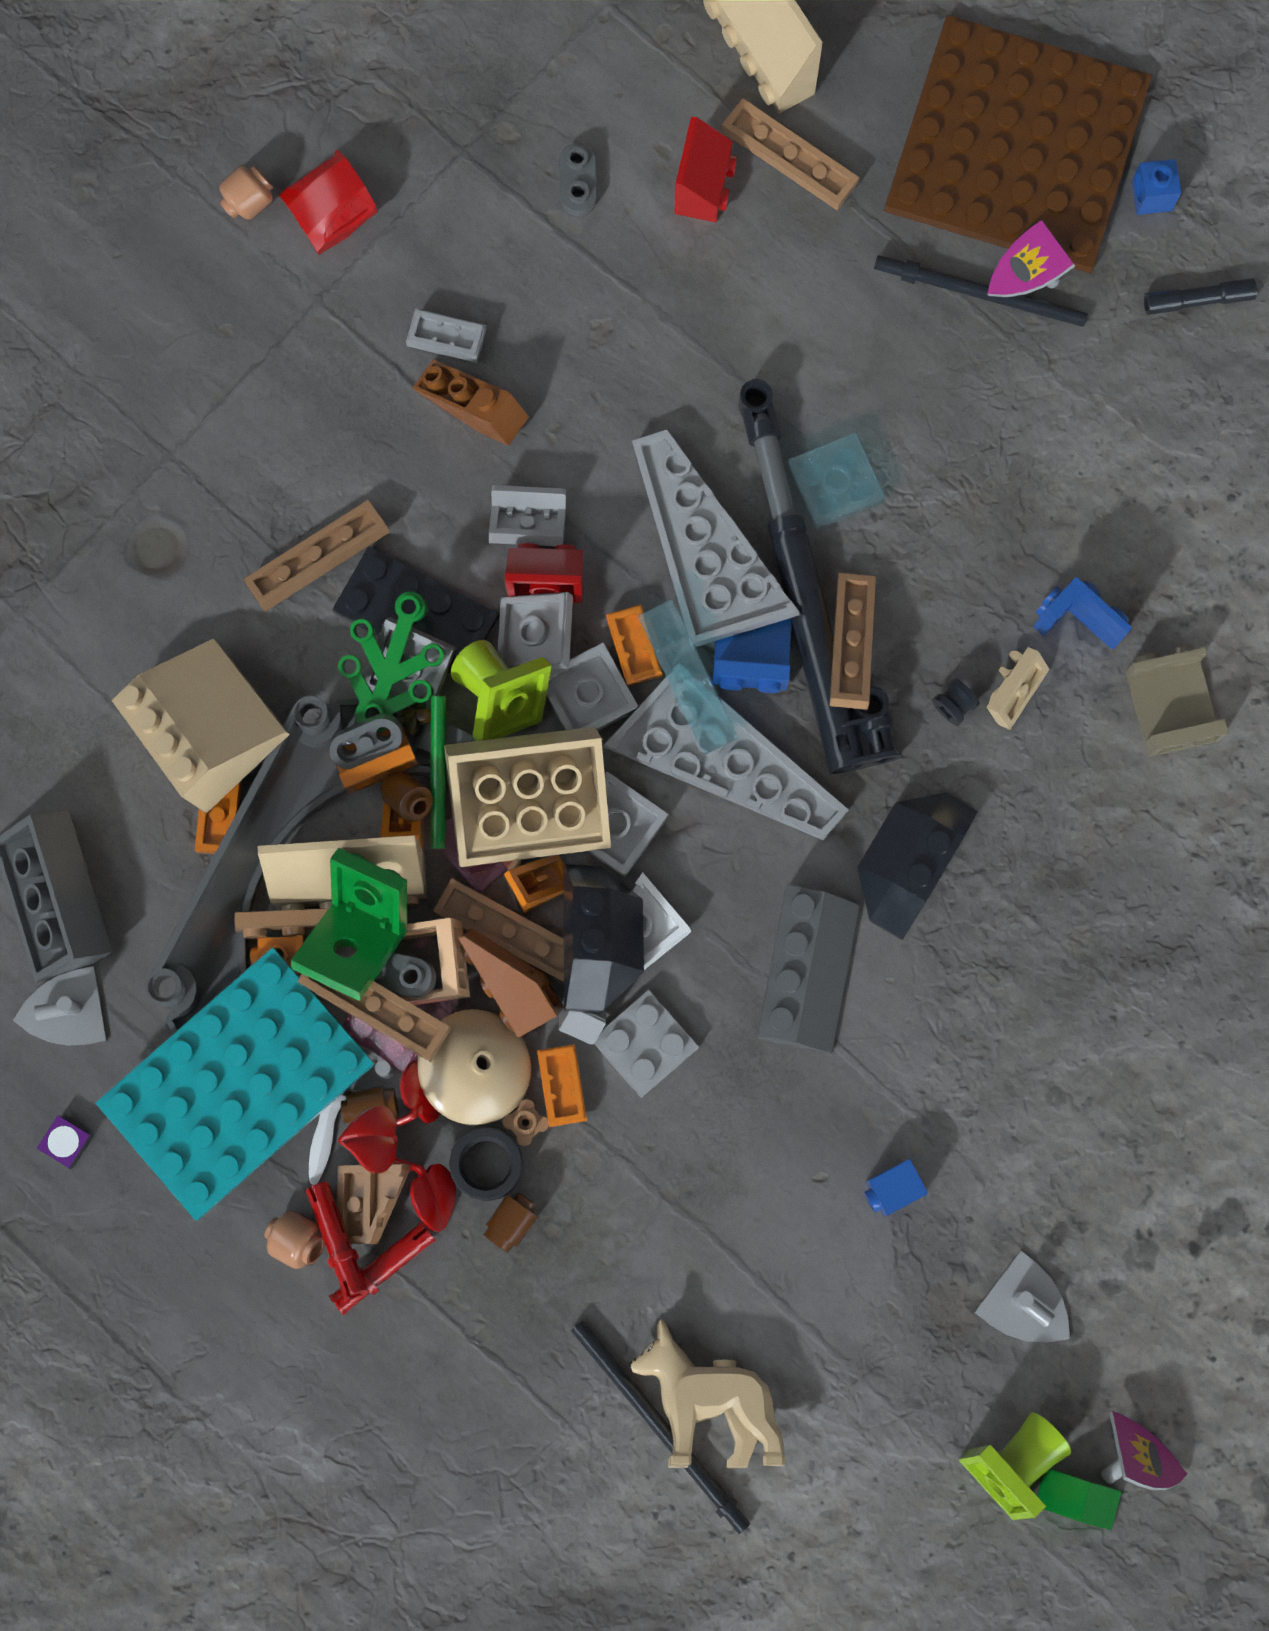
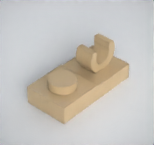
(1018, 687)

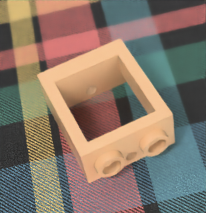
(452, 962)

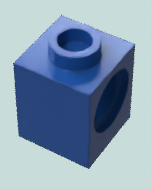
(1156, 187)
(895, 1188)

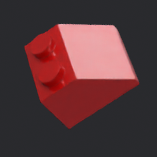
(703, 172)
(545, 570)

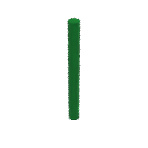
(438, 773)

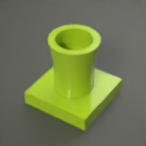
(506, 696)
(1018, 1465)

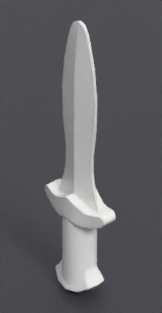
(323, 1140)

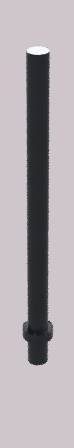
(725, 1505)

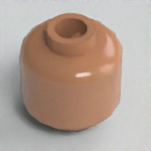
(246, 192)
(294, 1240)

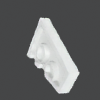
(661, 923)

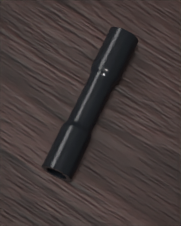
(1222, 293)

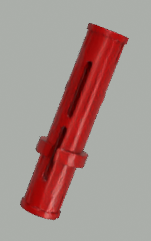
(333, 1232)
(387, 1264)

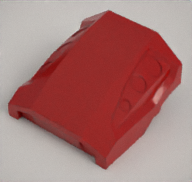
(329, 202)

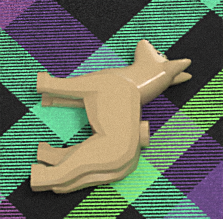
(704, 1393)

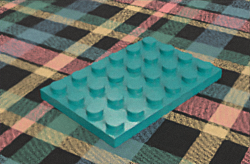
(235, 1084)

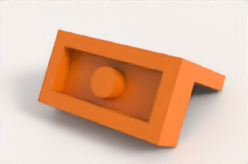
(378, 768)

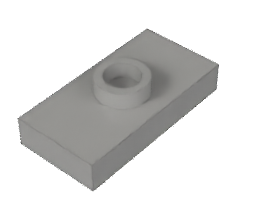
(446, 335)

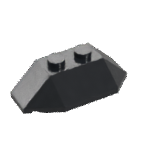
(910, 858)
(599, 938)

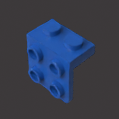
(1086, 605)
(754, 659)

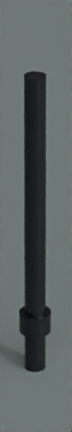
(911, 271)

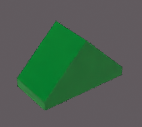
(1079, 1499)

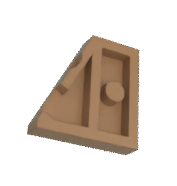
(368, 1200)

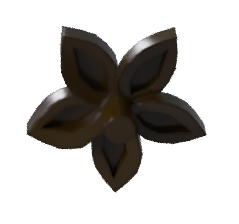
(414, 716)

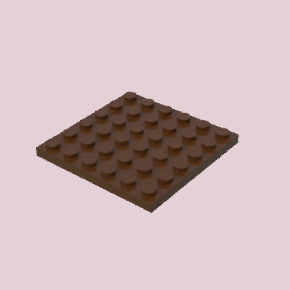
(1017, 139)

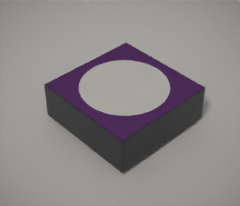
(64, 1142)

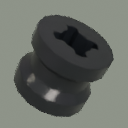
(955, 702)

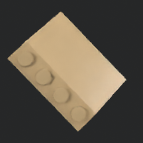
(773, 45)
(200, 722)
(528, 796)
(301, 874)

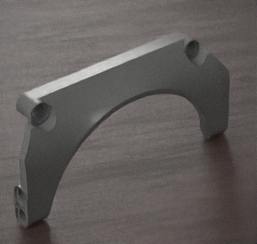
(289, 788)

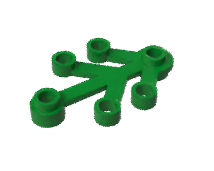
(389, 668)

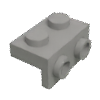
(527, 515)

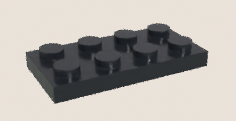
(381, 580)

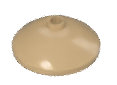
(459, 1086)

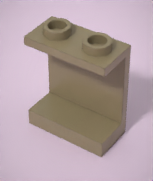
(1173, 701)

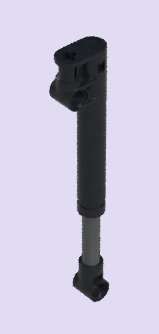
(848, 735)

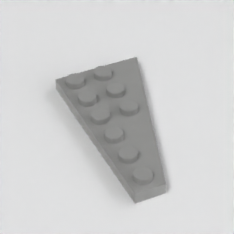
(710, 561)
(743, 771)

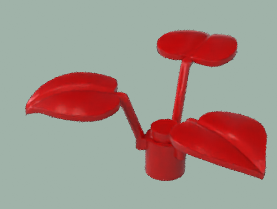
(374, 1145)

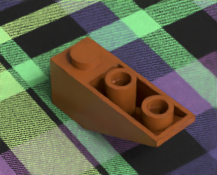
(472, 401)
(517, 987)

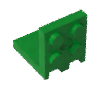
(365, 915)

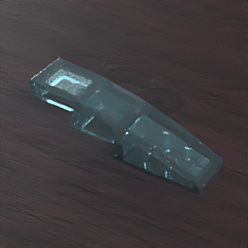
(688, 676)

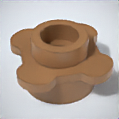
(536, 1122)

